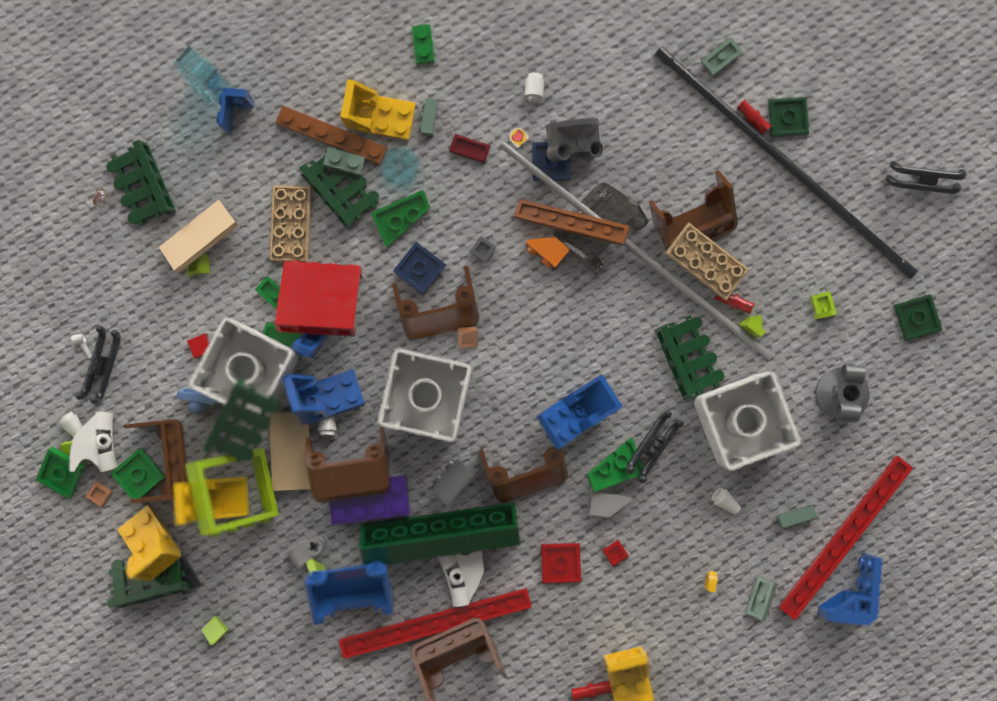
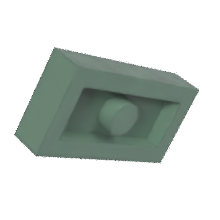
(721, 57)
(344, 161)
(761, 598)

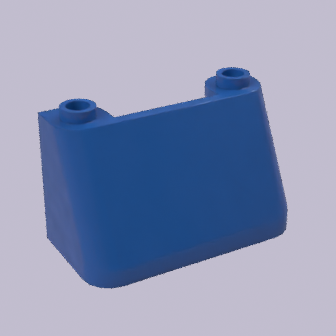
(349, 589)

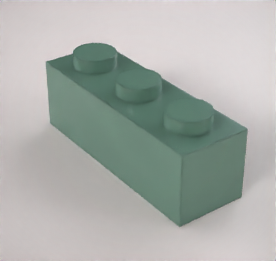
(428, 117)
(796, 516)

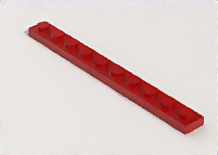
(845, 537)
(434, 623)

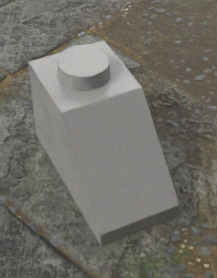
(606, 504)

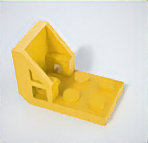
(376, 114)
(226, 495)
(150, 545)
(629, 675)

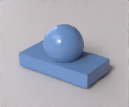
(197, 401)

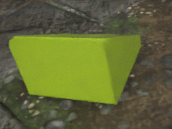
(199, 266)
(214, 630)

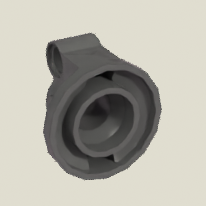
(573, 138)
(830, 393)

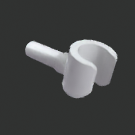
(80, 339)

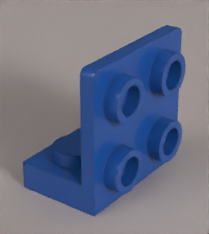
(228, 100)

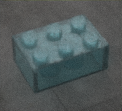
(201, 74)

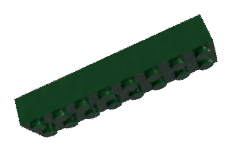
(439, 534)

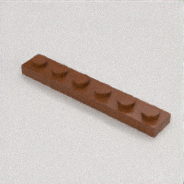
(331, 135)
(572, 222)

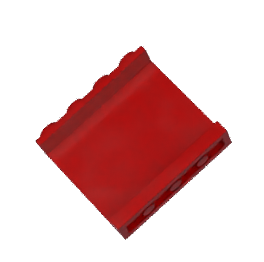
(318, 298)

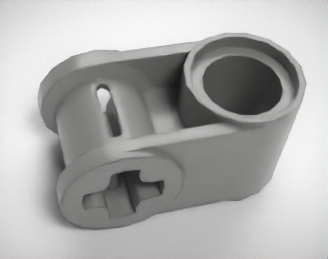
(305, 551)

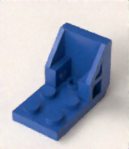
(324, 398)
(579, 411)
(861, 605)

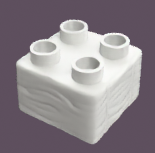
(244, 354)
(425, 395)
(746, 420)

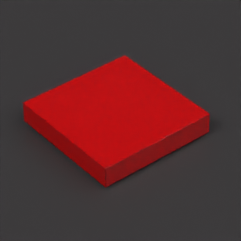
(561, 563)

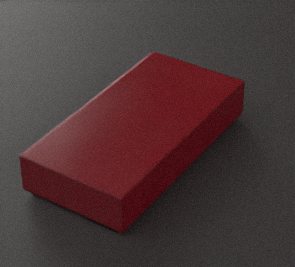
(469, 148)

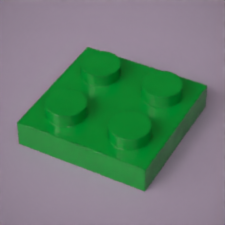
(56, 474)
(138, 474)

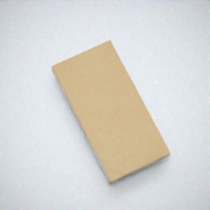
(290, 223)
(198, 236)
(706, 261)
(288, 452)

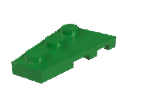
(399, 216)
(612, 468)

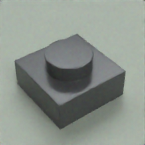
(482, 249)

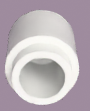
(534, 87)

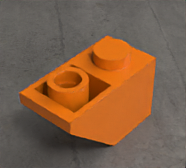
(549, 250)

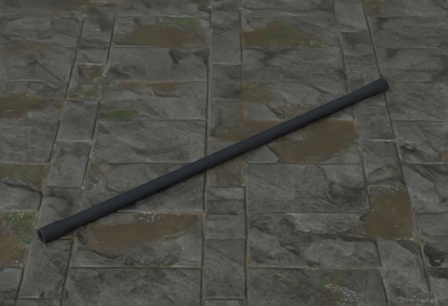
(902, 264)

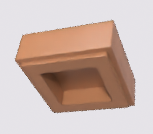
(467, 337)
(99, 494)

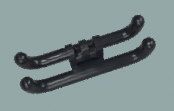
(926, 179)
(100, 365)
(653, 446)

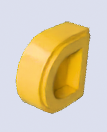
(711, 581)

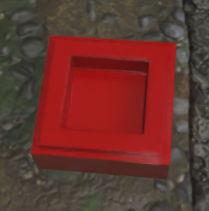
(198, 345)
(615, 553)

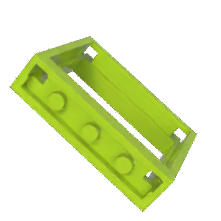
(202, 502)

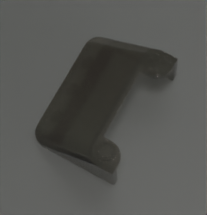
(610, 206)

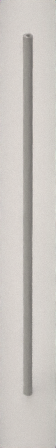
(639, 253)

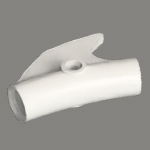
(87, 443)
(471, 572)

